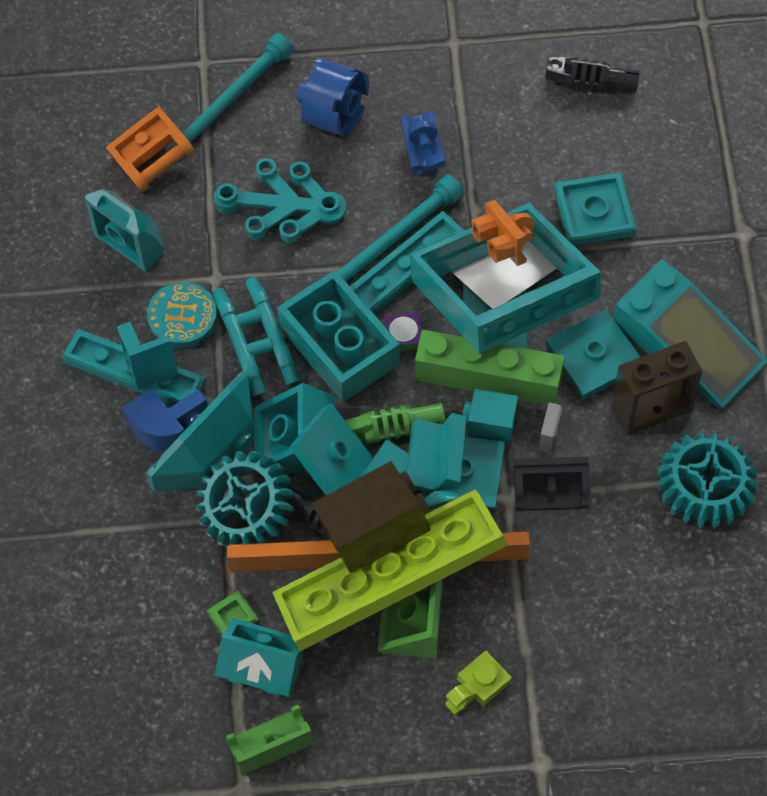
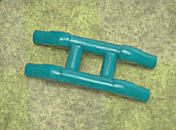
(247, 352)

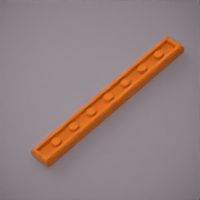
(320, 553)

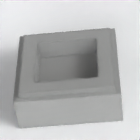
(550, 428)

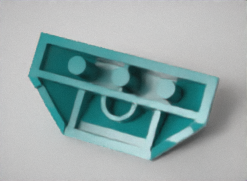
(215, 433)

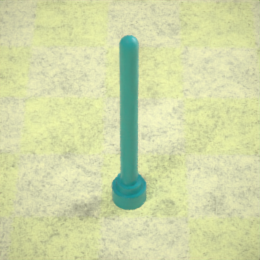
(277, 49)
(446, 192)

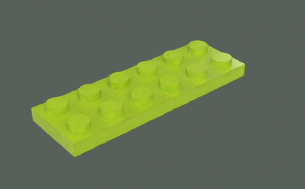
(337, 599)

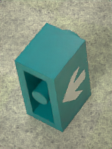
(259, 658)

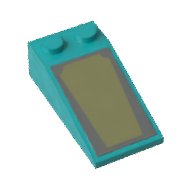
(670, 310)

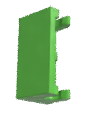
(270, 741)

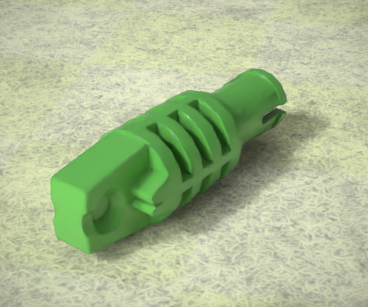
(393, 423)

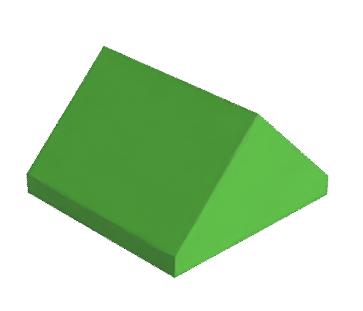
(412, 624)

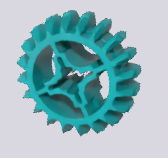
(737, 480)
(220, 509)

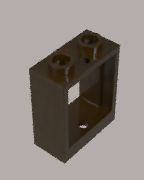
(642, 389)

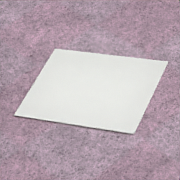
(504, 280)

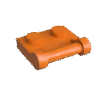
(146, 140)

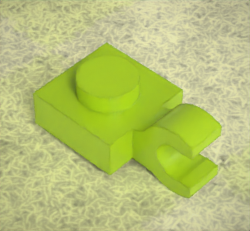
(480, 681)

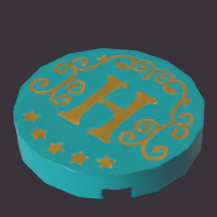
(183, 313)

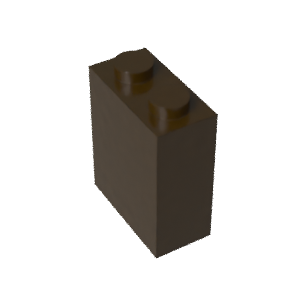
(372, 515)

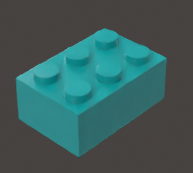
(339, 336)

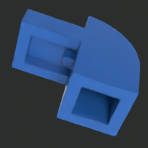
(158, 425)

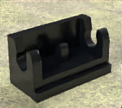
(551, 483)

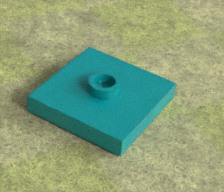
(595, 209)
(592, 353)
(331, 450)
(481, 469)

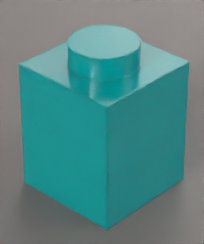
(491, 415)

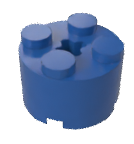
(333, 97)

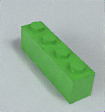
(502, 369)

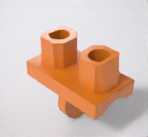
(507, 230)

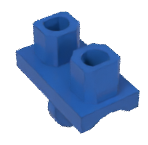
(423, 143)

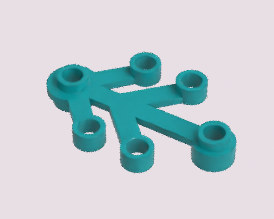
(284, 203)

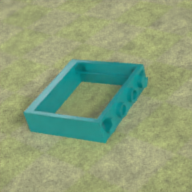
(521, 314)

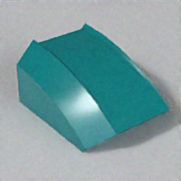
(124, 228)

